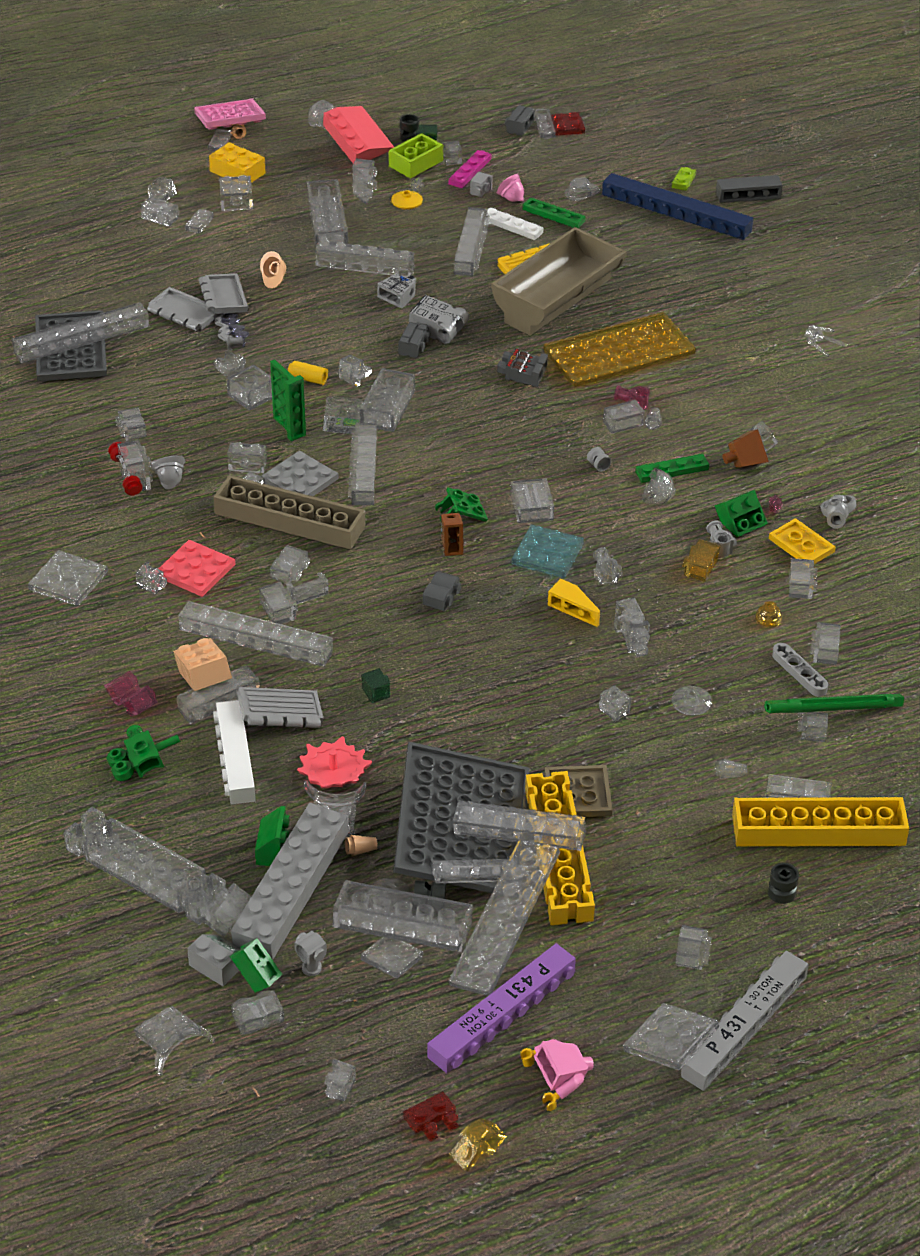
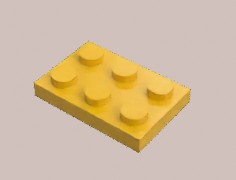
(801, 541)

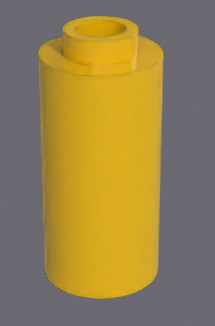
(309, 372)

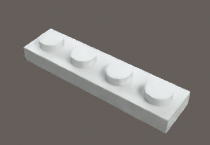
(514, 224)

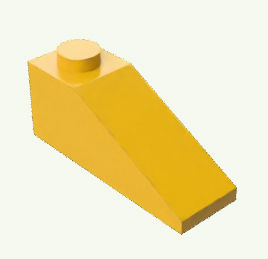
(572, 601)

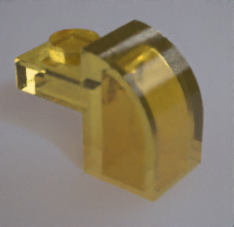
(477, 1138)

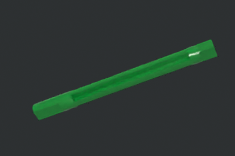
(834, 703)

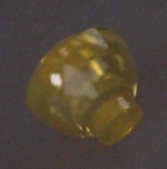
(769, 614)

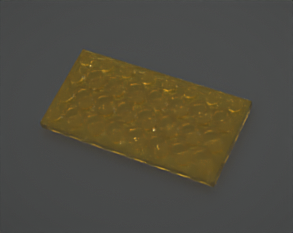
(619, 349)

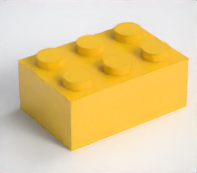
(236, 161)

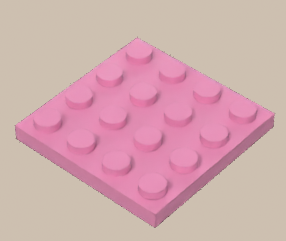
(230, 113)

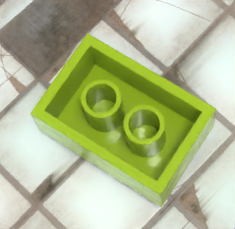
(416, 155)

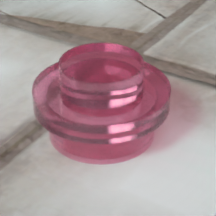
(775, 503)

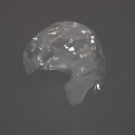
(230, 363)

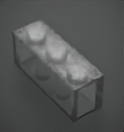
(792, 787)

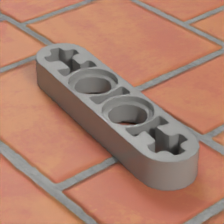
(815, 684)

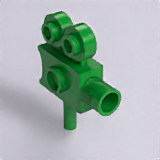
(141, 753)

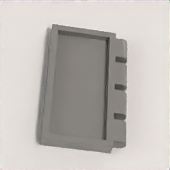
(223, 293)
(182, 309)
(280, 707)

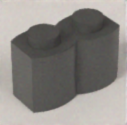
(441, 591)

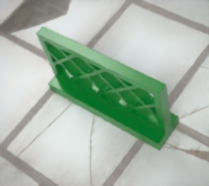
(288, 401)

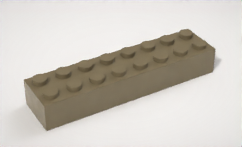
(289, 512)

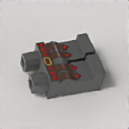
(523, 367)

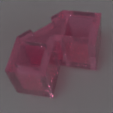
(126, 692)

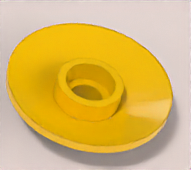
(406, 199)

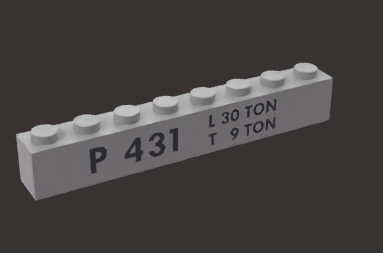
(745, 1019)

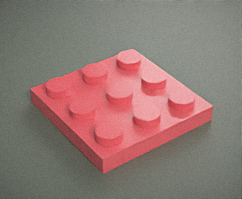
(196, 567)

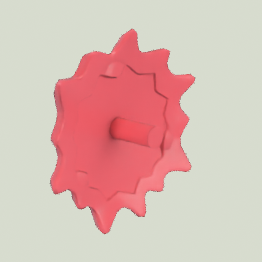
(333, 764)

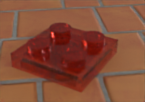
(568, 123)

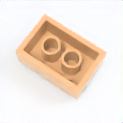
(202, 664)

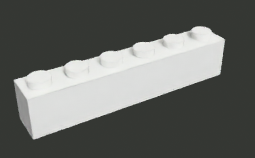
(235, 752)

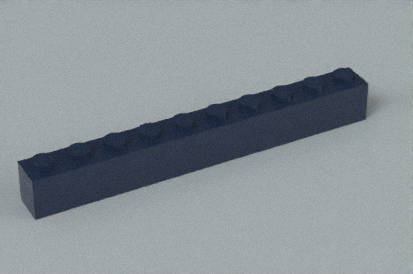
(677, 206)

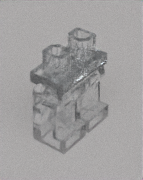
(633, 626)

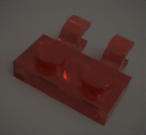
(430, 1111)

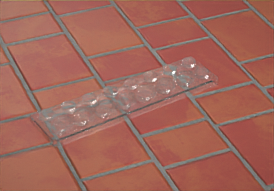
(504, 917)

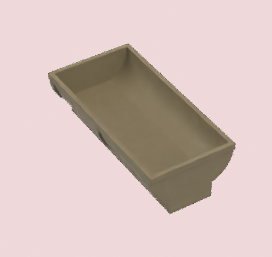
(555, 279)

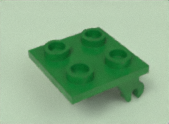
(462, 503)

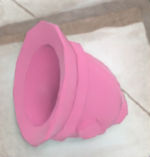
(512, 189)

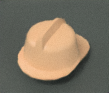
(272, 269)

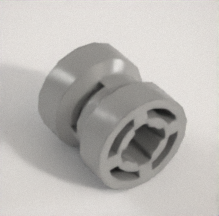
(599, 459)

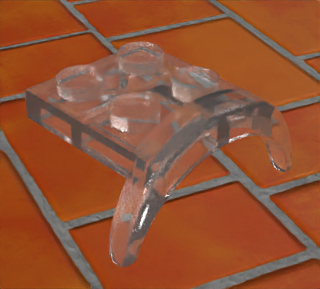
(340, 803)
(166, 1032)

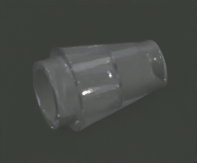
(653, 419)
(727, 769)

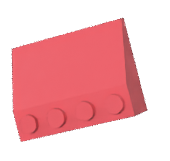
(356, 133)

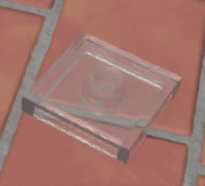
(392, 956)

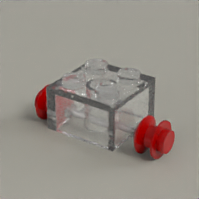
(133, 465)

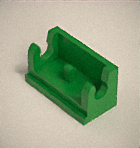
(256, 965)

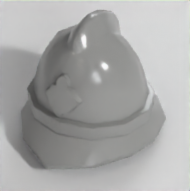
(169, 470)

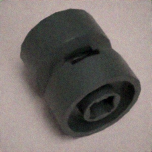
(408, 125)
(783, 883)
(435, 890)

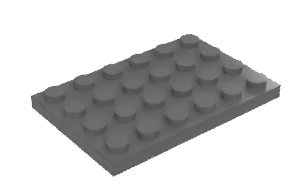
(73, 363)

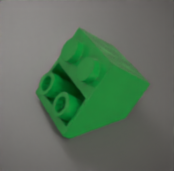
(741, 513)
(271, 836)

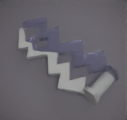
(232, 324)

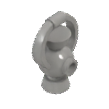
(838, 509)

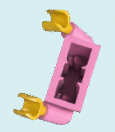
(561, 1067)

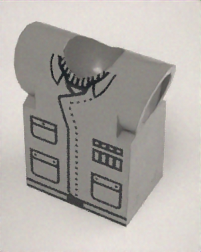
(440, 317)

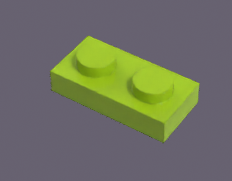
(683, 178)

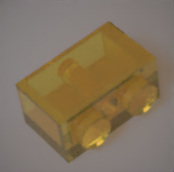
(701, 560)

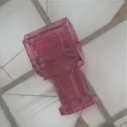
(638, 393)

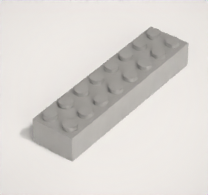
(291, 878)

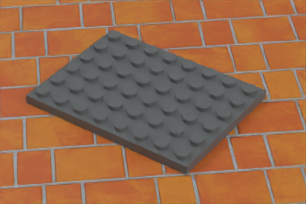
(429, 798)

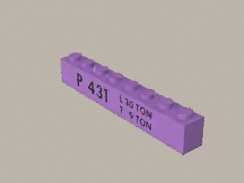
(501, 1008)

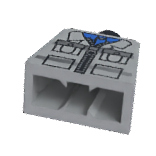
(397, 289)

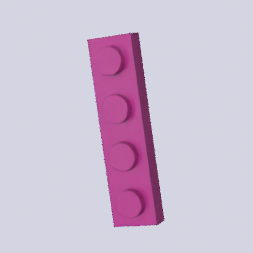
(469, 168)

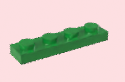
(553, 213)
(674, 467)

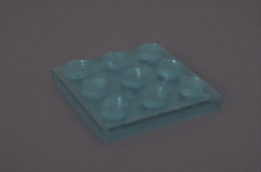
(547, 551)

